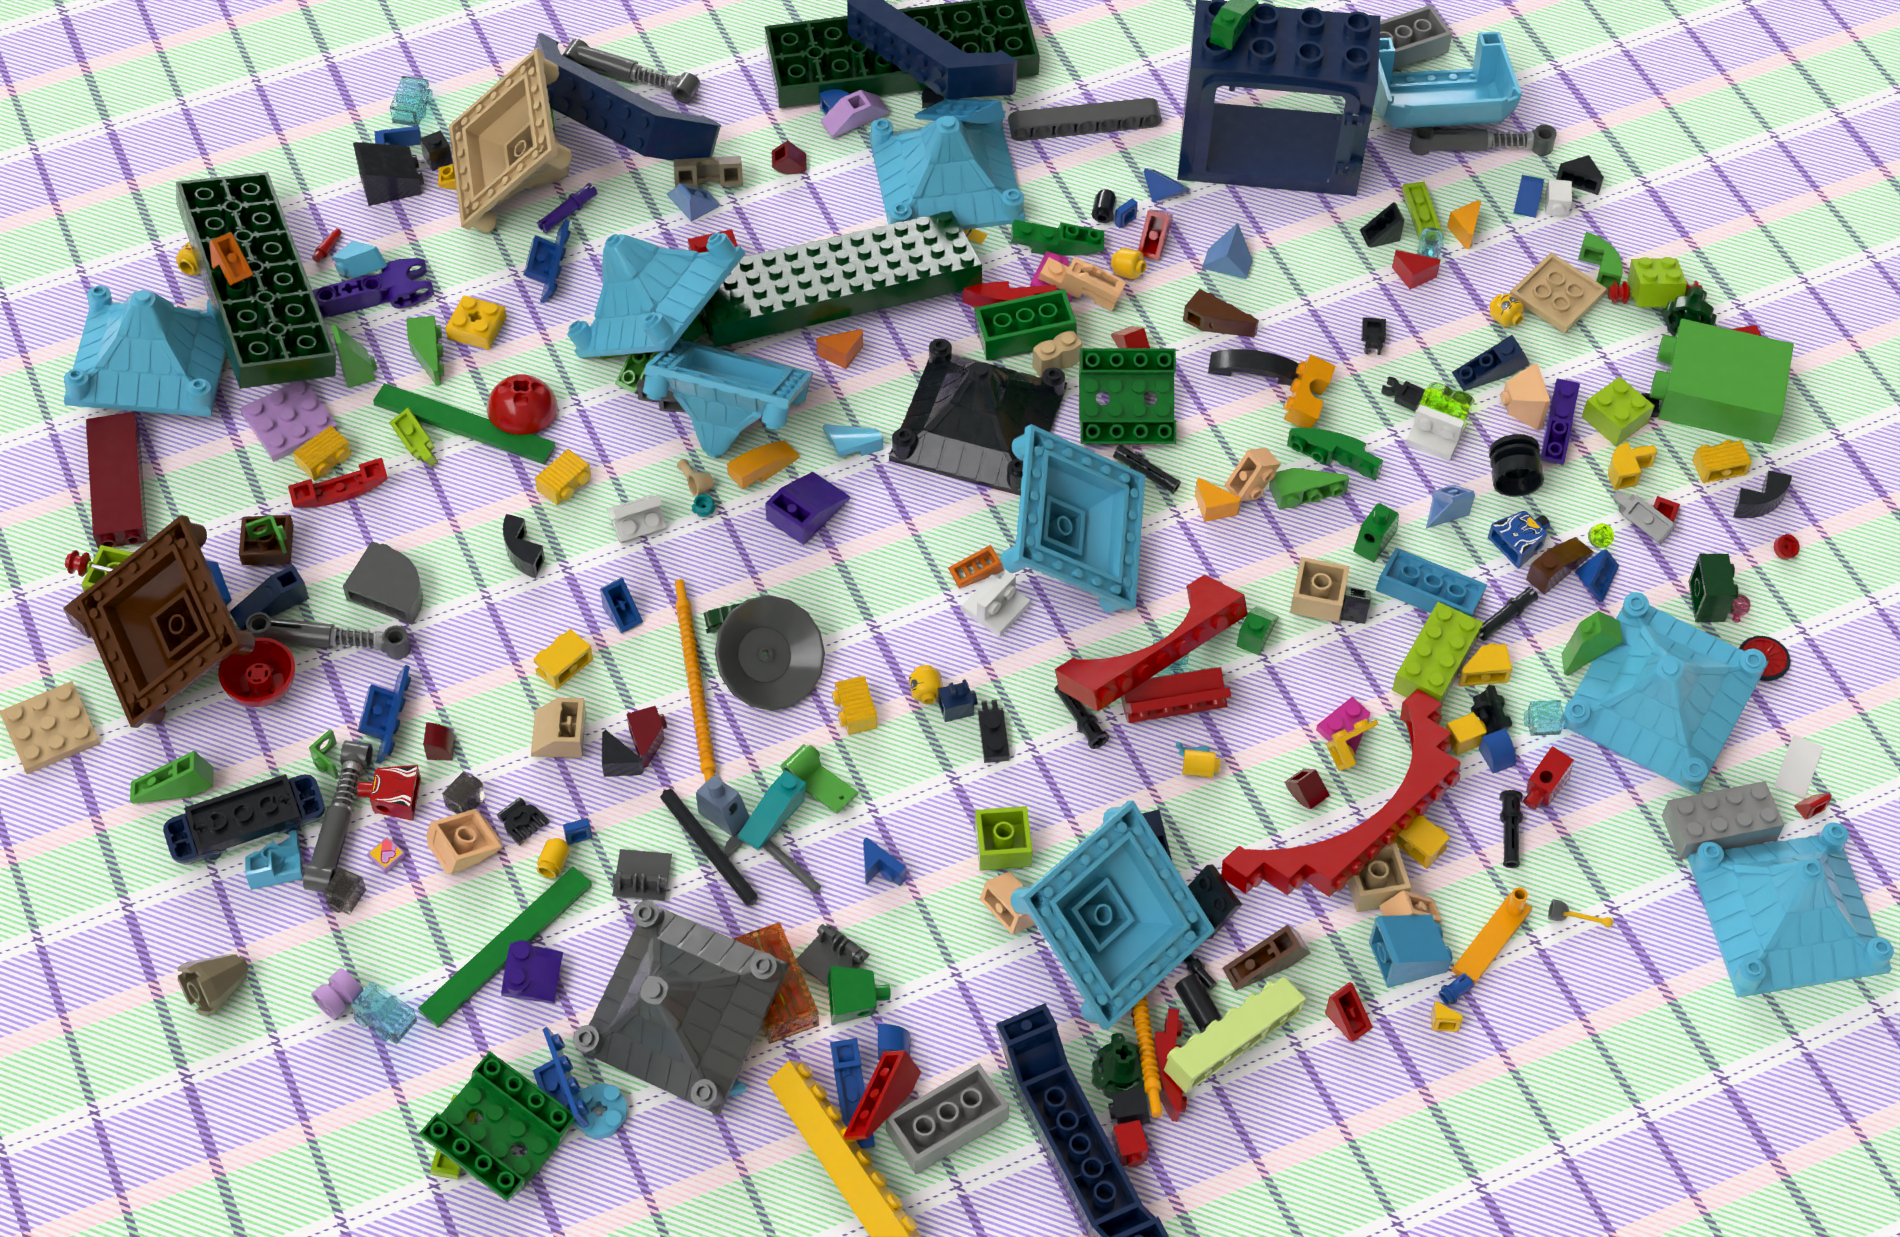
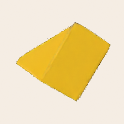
(1445, 1018)

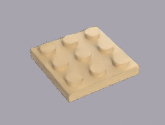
(1558, 292)
(49, 727)

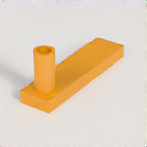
(1494, 936)

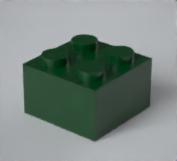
(1712, 587)

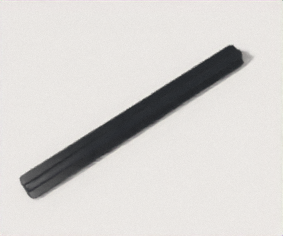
(709, 847)

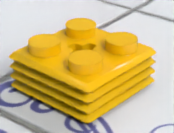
(476, 322)

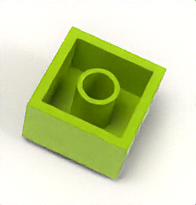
(1617, 411)
(1003, 838)

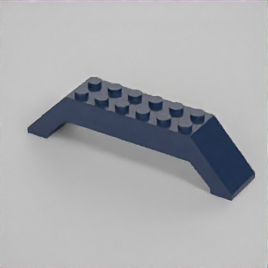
(927, 55)
(625, 114)
(1071, 1129)

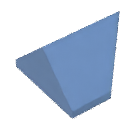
(693, 201)
(1229, 255)
(1449, 504)

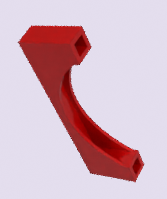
(1107, 679)

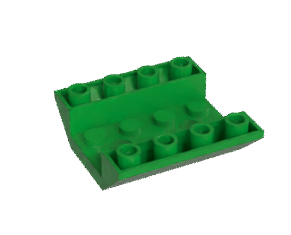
(1126, 378)
(512, 1115)

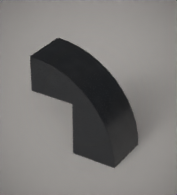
(1756, 504)
(524, 555)

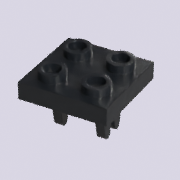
(1214, 897)

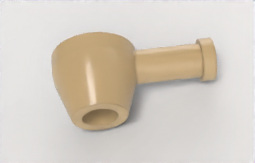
(698, 482)

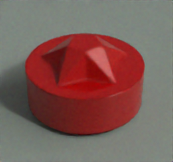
(1786, 546)

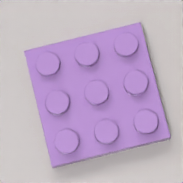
(287, 418)

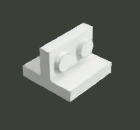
(1435, 433)
(637, 517)
(996, 603)

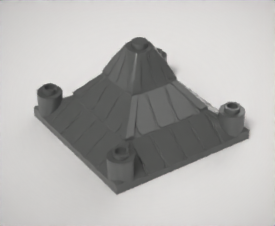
(682, 1007)

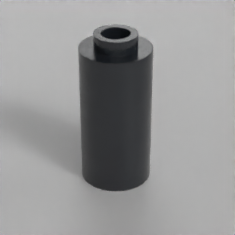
(1197, 1001)

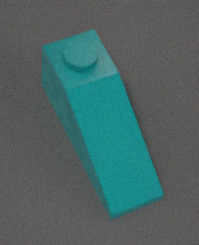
(773, 810)

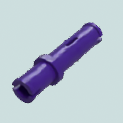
(573, 203)

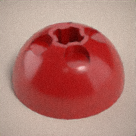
(522, 405)
(260, 676)

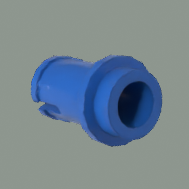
(1451, 992)

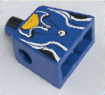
(1519, 536)

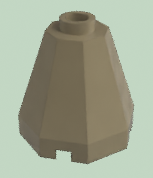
(212, 981)

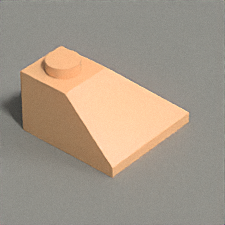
(1527, 397)

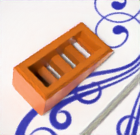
(978, 557)

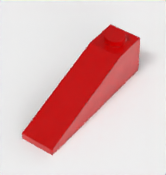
(885, 1092)

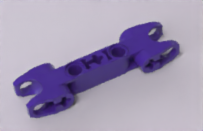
(392, 285)

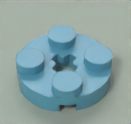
(610, 1098)

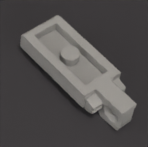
(1644, 516)

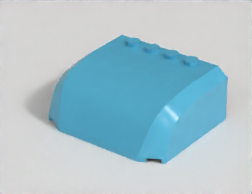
(1449, 97)

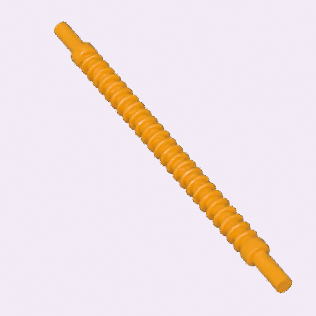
(685, 619)
(1151, 1077)

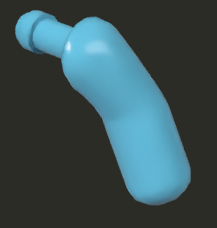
(1181, 749)

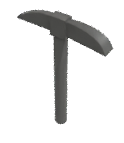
(734, 843)

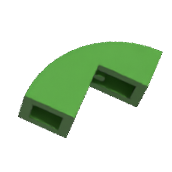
(1600, 252)

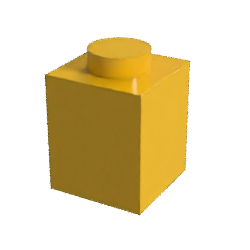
(1466, 733)

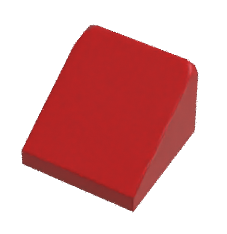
(1666, 507)
(1813, 805)

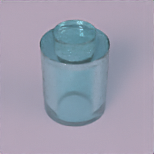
(1430, 242)

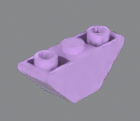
(853, 112)

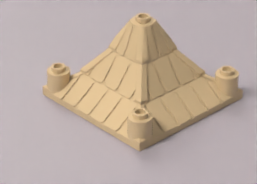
(507, 142)

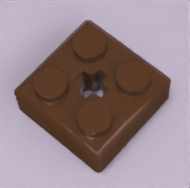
(265, 549)

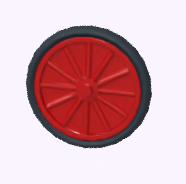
(1775, 654)

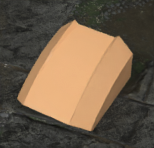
(462, 840)

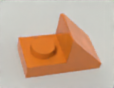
(228, 256)

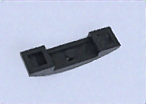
(1253, 362)

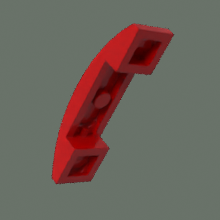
(339, 489)

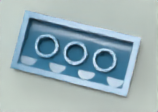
(964, 109)
(1426, 583)

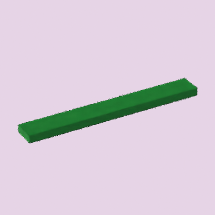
(463, 423)
(493, 956)

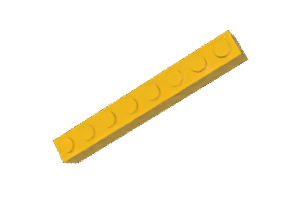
(841, 1158)

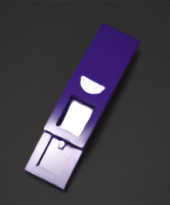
(1559, 421)

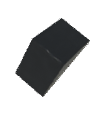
(1582, 173)
(1384, 228)
(1355, 605)
(618, 758)

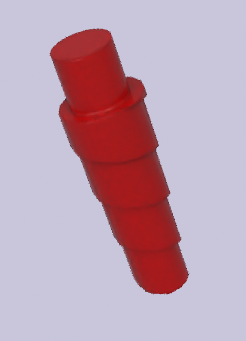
(326, 246)

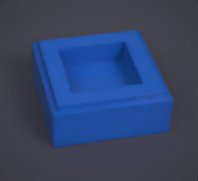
(1126, 213)
(577, 831)

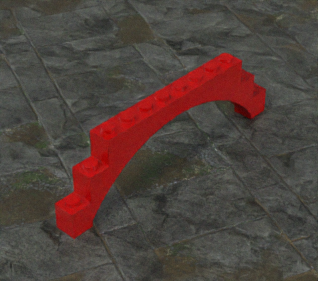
(1335, 860)

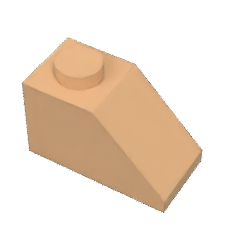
(1410, 904)

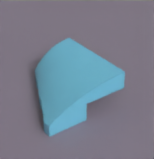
(853, 439)
(275, 863)

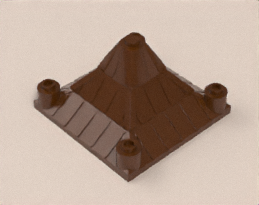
(161, 621)

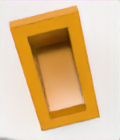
(1463, 222)
(1215, 502)

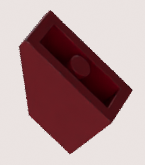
(646, 732)

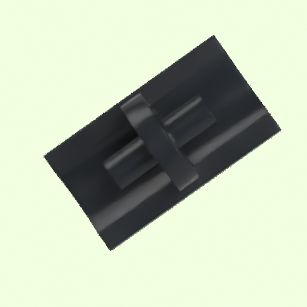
(1489, 709)

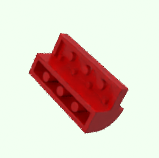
(1176, 695)

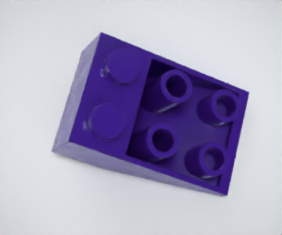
(804, 506)

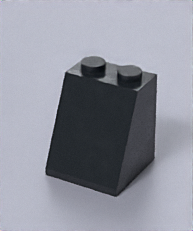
(387, 172)

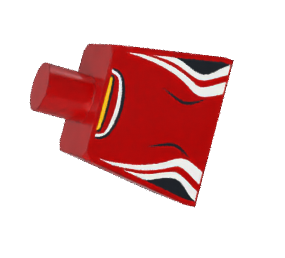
(1548, 778)
(393, 791)

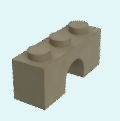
(712, 169)

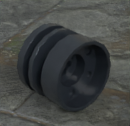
(1516, 465)

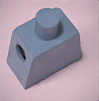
(716, 800)

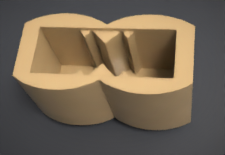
(1057, 353)

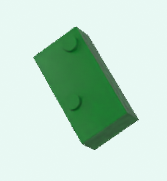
(1023, 323)

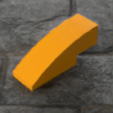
(761, 463)

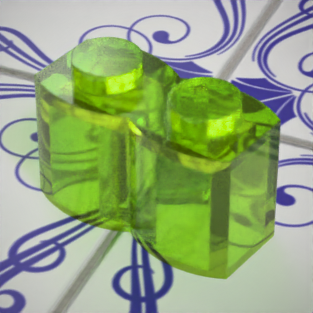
(1443, 399)

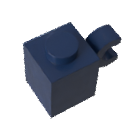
(956, 701)

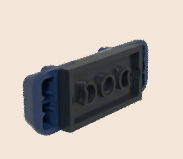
(243, 818)

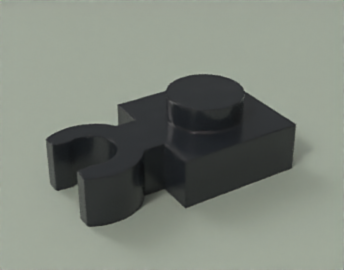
(1374, 333)
(1406, 395)

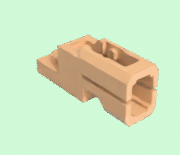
(1084, 278)

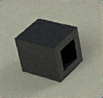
(436, 150)
(1129, 1106)

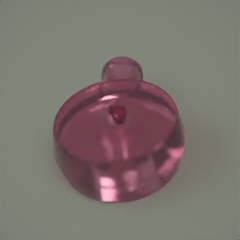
(1740, 608)

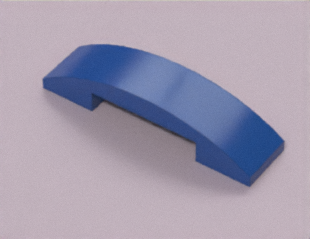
(849, 1081)

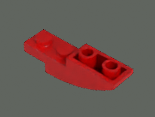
(998, 292)
(1164, 1042)

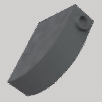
(386, 583)

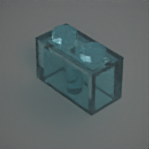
(410, 101)
(383, 1013)

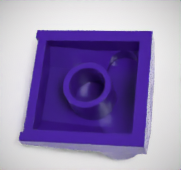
(531, 972)

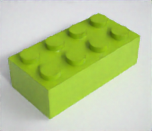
(1438, 653)

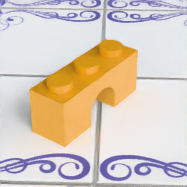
(1313, 376)

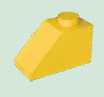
(1487, 666)

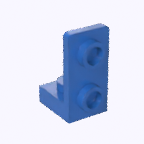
(399, 136)

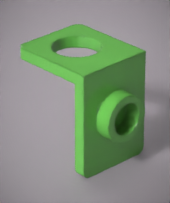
(271, 527)
(319, 760)

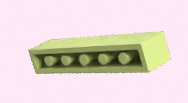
(1233, 1034)

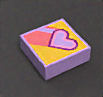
(386, 855)

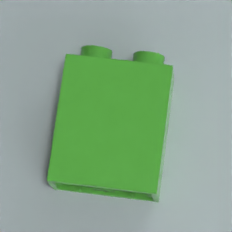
(1722, 380)

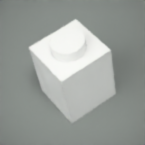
(1558, 197)

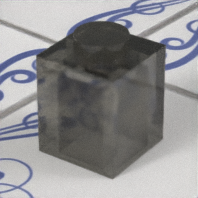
(464, 794)
(344, 891)

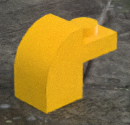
(1627, 464)

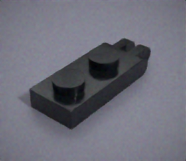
(993, 733)

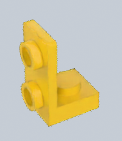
(1341, 752)

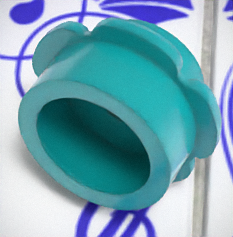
(703, 501)

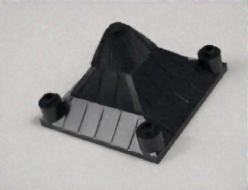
(970, 415)

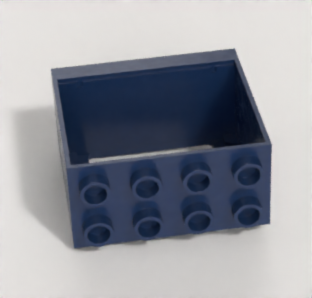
(1276, 146)

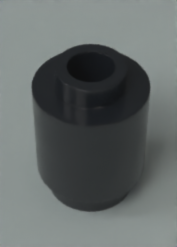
(1104, 206)

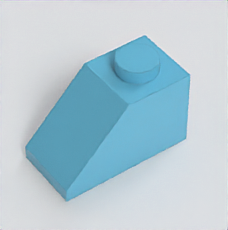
(358, 259)

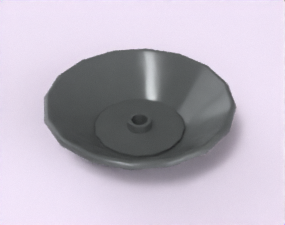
(792, 649)

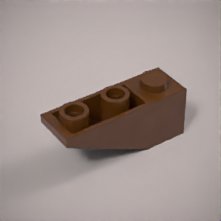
(1216, 316)

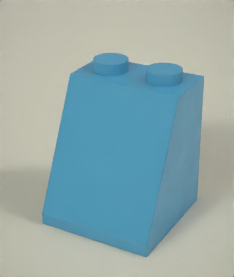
(1409, 948)

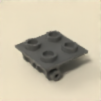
(642, 875)
(828, 950)

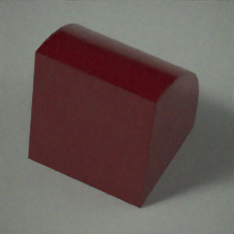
(789, 159)
(438, 742)
(1307, 788)

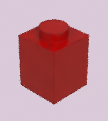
(1130, 1143)

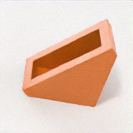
(840, 347)

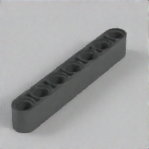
(1084, 119)

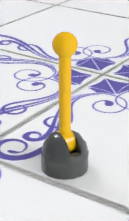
(1560, 911)

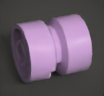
(335, 995)

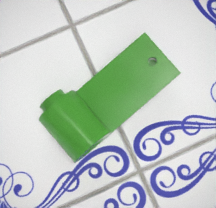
(819, 781)

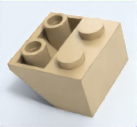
(559, 728)

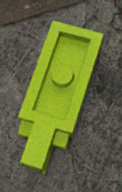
(414, 436)

